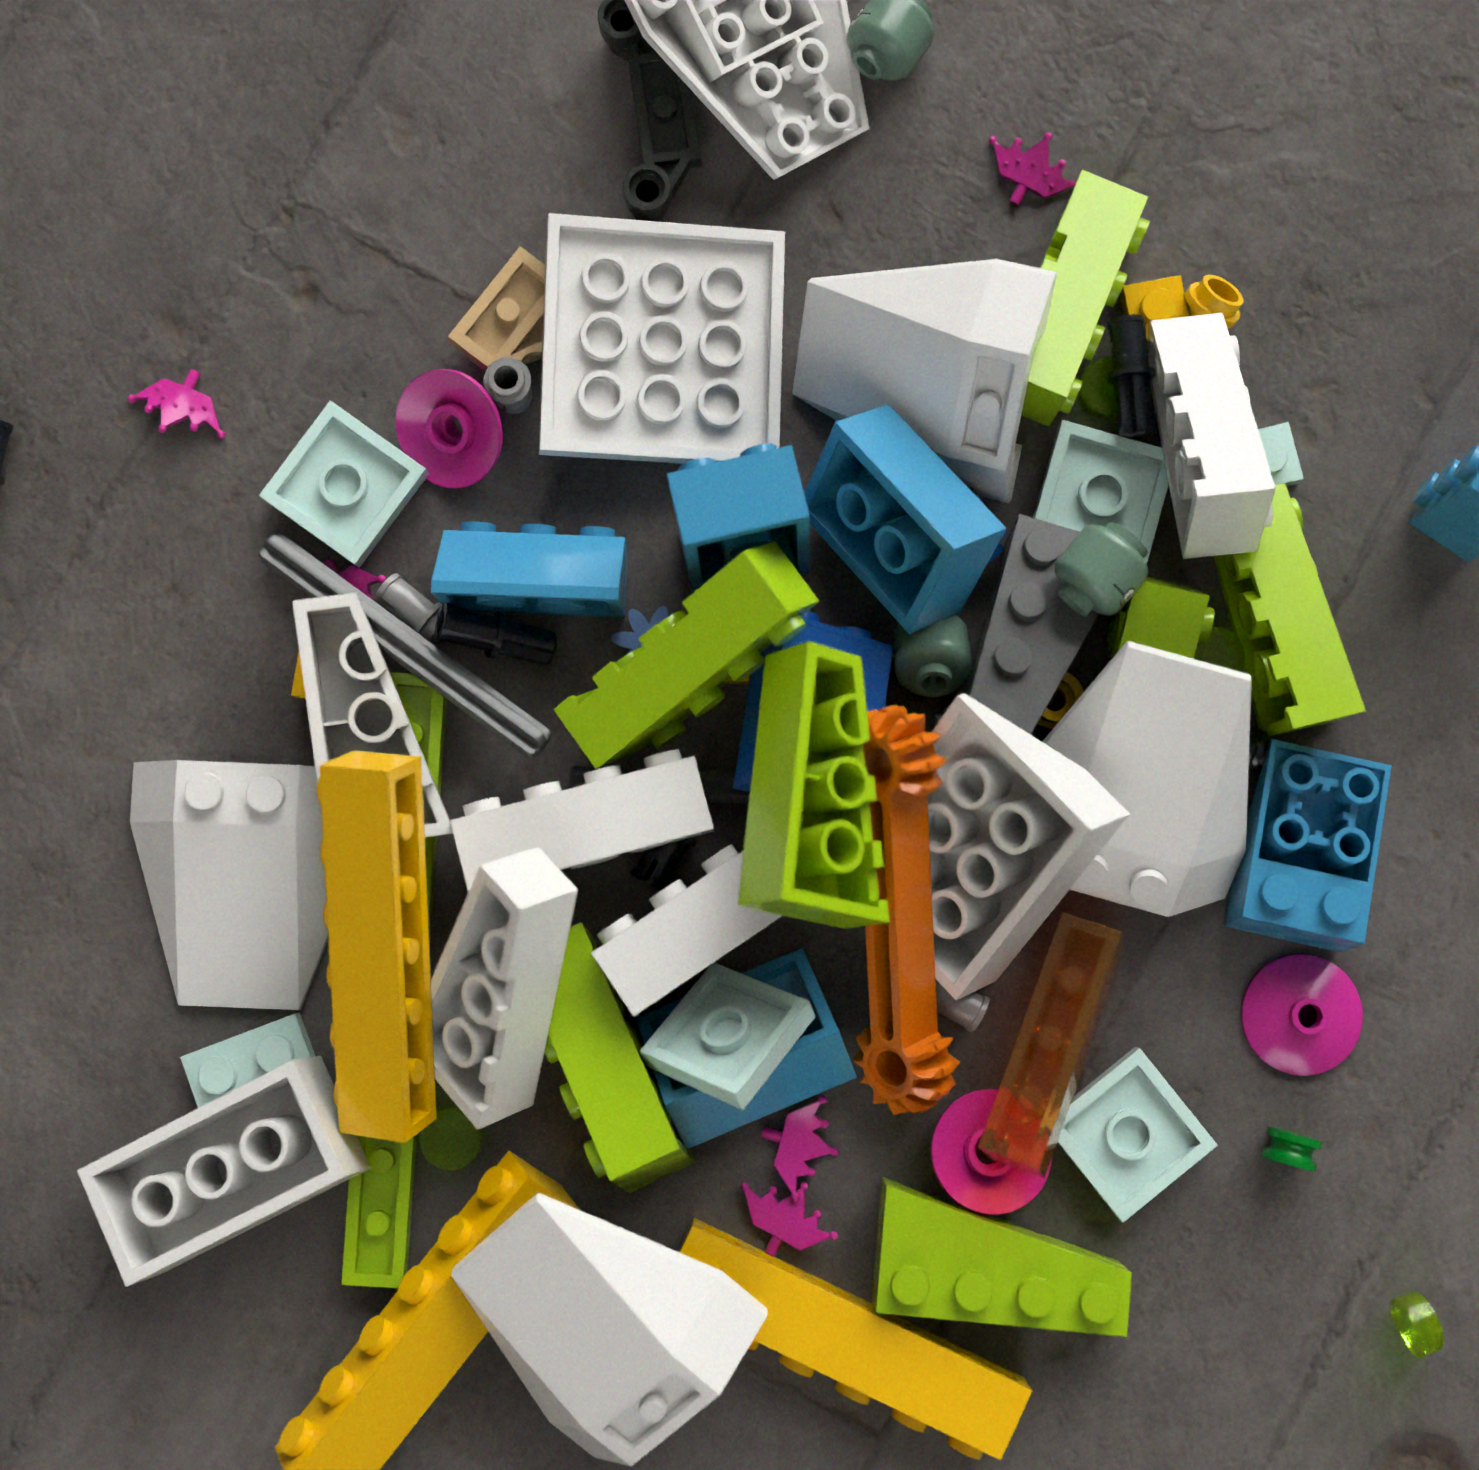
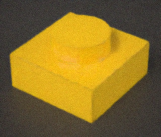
(1155, 299)

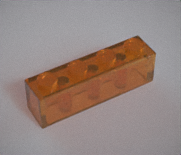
(1052, 1045)

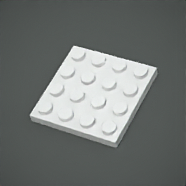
(660, 339)

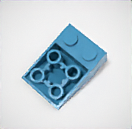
(1310, 848)

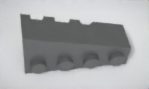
(1027, 627)

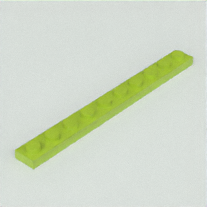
(383, 1196)

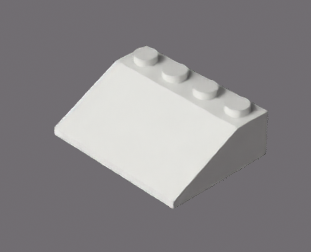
(1004, 840)

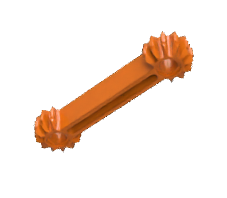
(902, 1047)

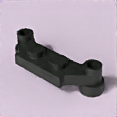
(662, 114)

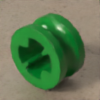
(1291, 1149)

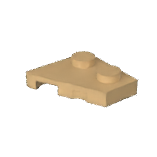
(506, 315)

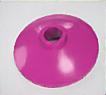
(429, 431)
(1272, 1010)
(968, 1181)

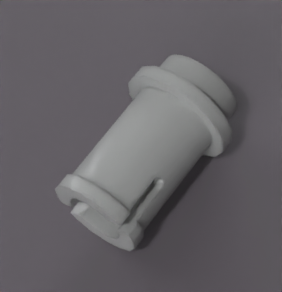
(513, 372)
(408, 605)
(964, 1011)

